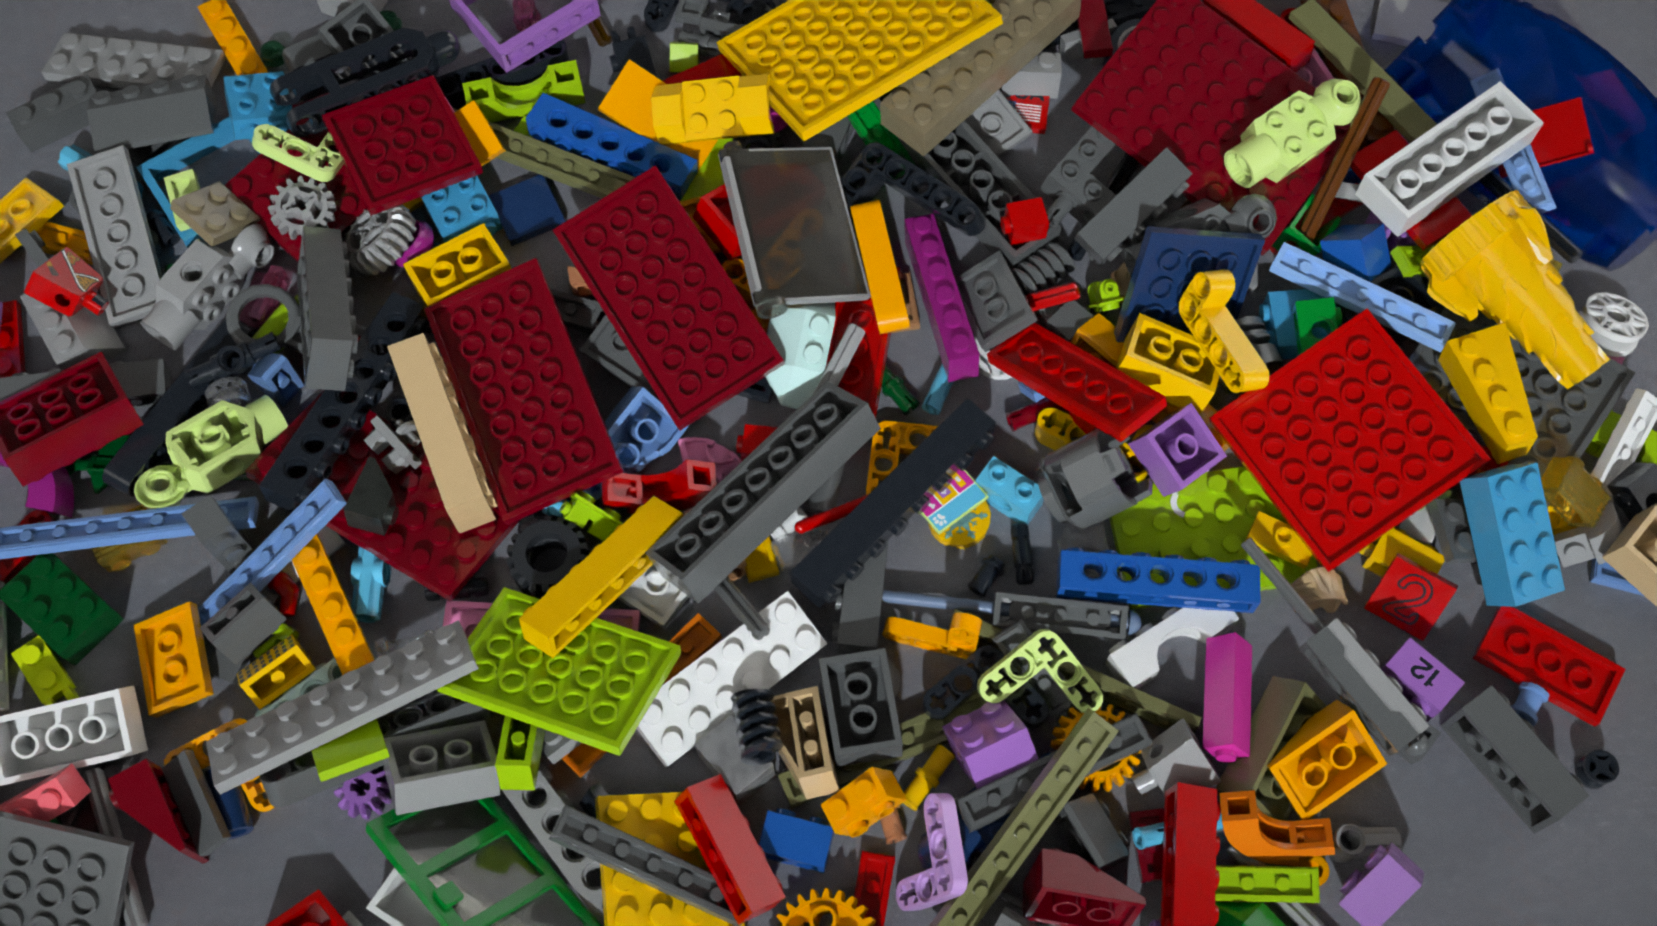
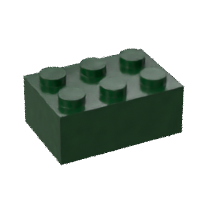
(60, 607)

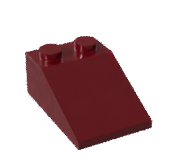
(148, 799)
(1076, 893)

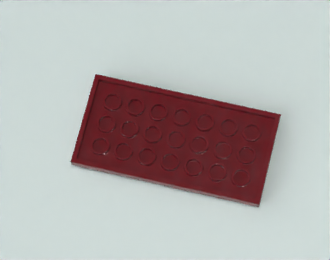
(668, 298)
(523, 391)
(424, 537)

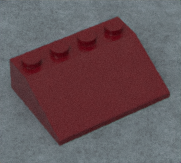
(64, 419)

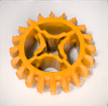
(1105, 777)

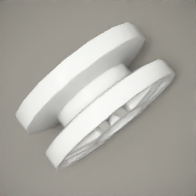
(1615, 323)

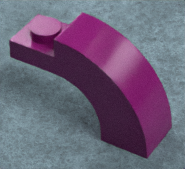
(51, 493)

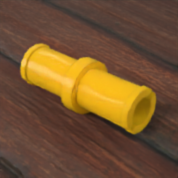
(927, 777)

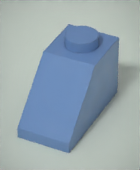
(276, 378)

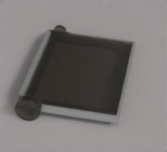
(792, 227)

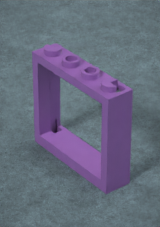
(533, 39)

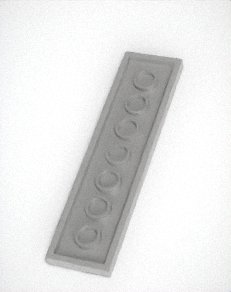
(339, 706)

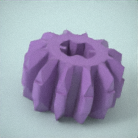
(371, 800)

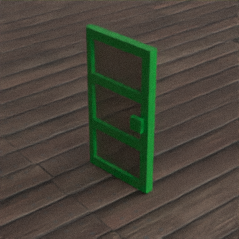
(476, 867)

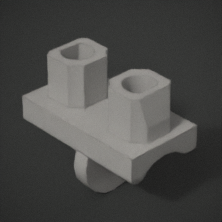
(401, 455)

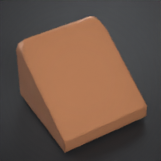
(577, 283)

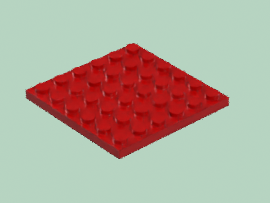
(1349, 440)

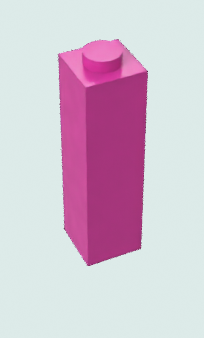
(1227, 697)

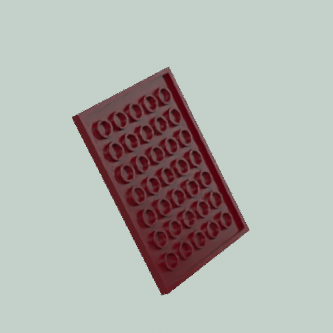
(1195, 87)

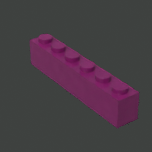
(941, 298)

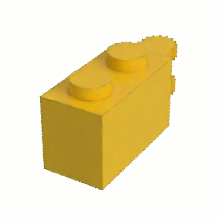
(1398, 541)

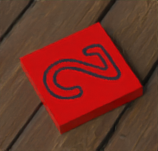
(1410, 596)

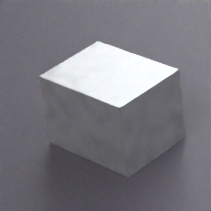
(722, 756)

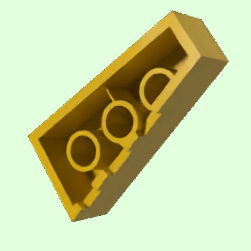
(1491, 390)

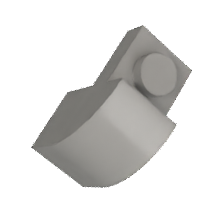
(1589, 543)

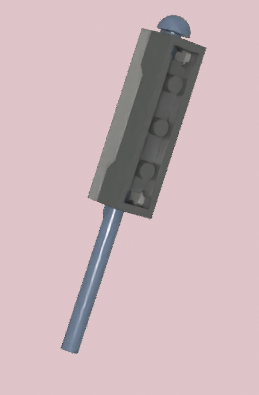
(1036, 612)

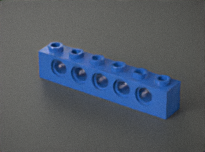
(566, 125)
(1142, 590)

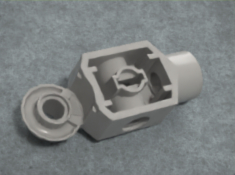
(203, 284)

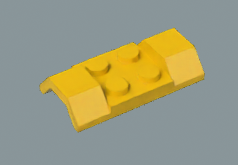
(712, 109)

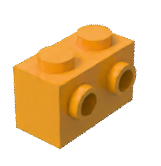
(863, 802)

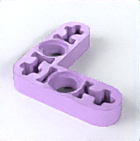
(948, 867)

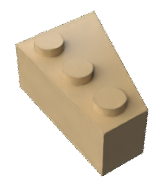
(806, 741)

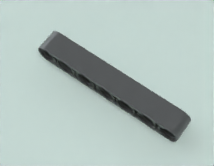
(300, 778)

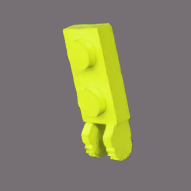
(44, 671)

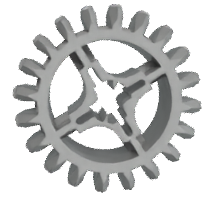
(379, 239)

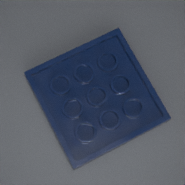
(1169, 263)

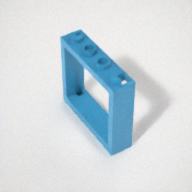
(179, 157)

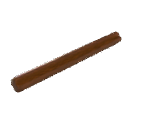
(1344, 157)

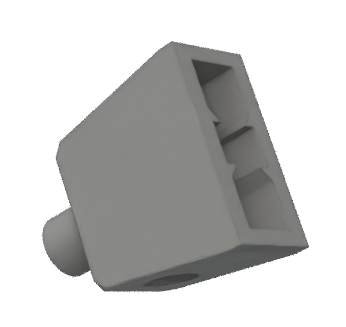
(1175, 758)

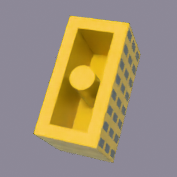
(275, 672)

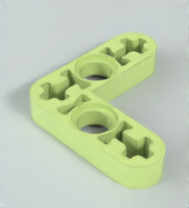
(312, 156)
(1036, 662)

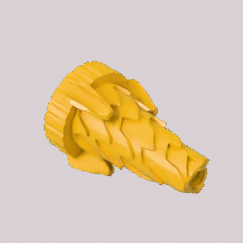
(1505, 270)

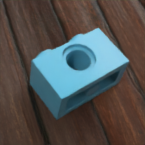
(1010, 491)

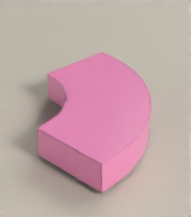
(709, 451)

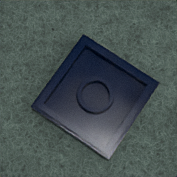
(527, 209)

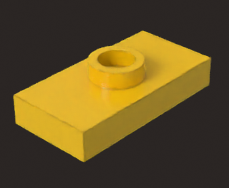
(1279, 539)

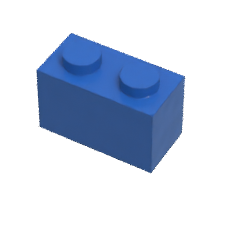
(797, 840)

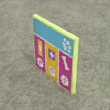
(954, 502)

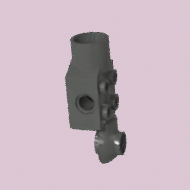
(1213, 217)

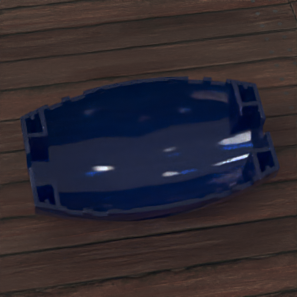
(1602, 198)

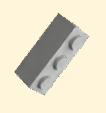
(73, 337)

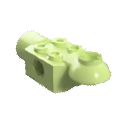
(1292, 133)
(210, 451)

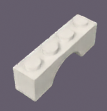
(1137, 661)

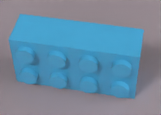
(1512, 534)

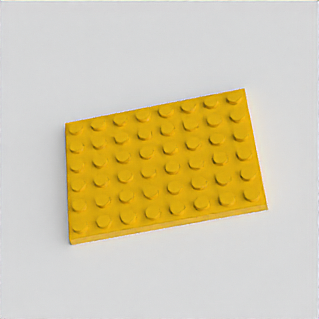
(847, 53)

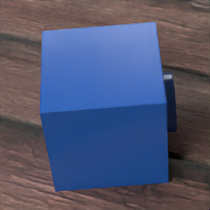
(1358, 249)

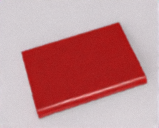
(1562, 135)

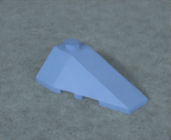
(639, 432)

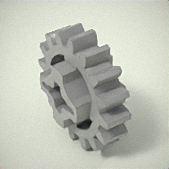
(297, 195)

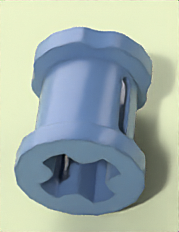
(1529, 701)

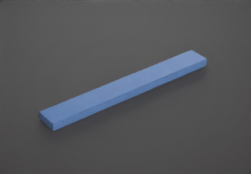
(114, 529)

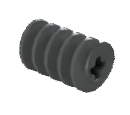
(1043, 268)

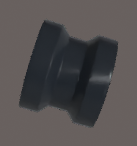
(1603, 763)

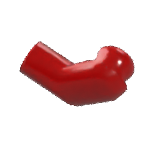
(288, 590)

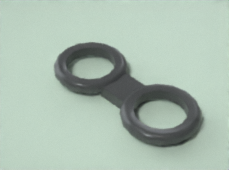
(290, 335)

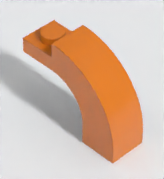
(1269, 838)

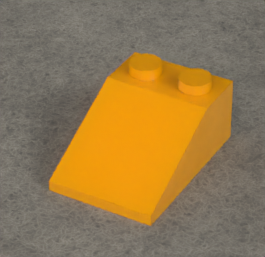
(1325, 759)

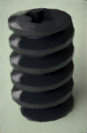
(756, 725)

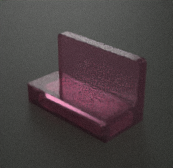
(260, 309)

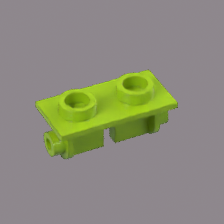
(1104, 295)
(582, 509)

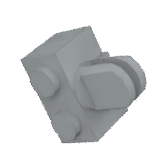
(1037, 78)

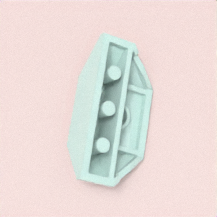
(803, 342)

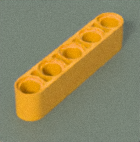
(880, 267)

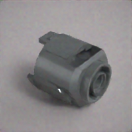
(1090, 480)

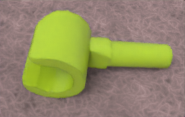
(278, 636)

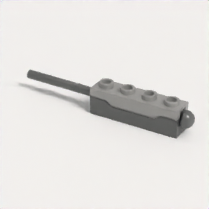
(1353, 672)

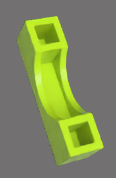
(508, 102)

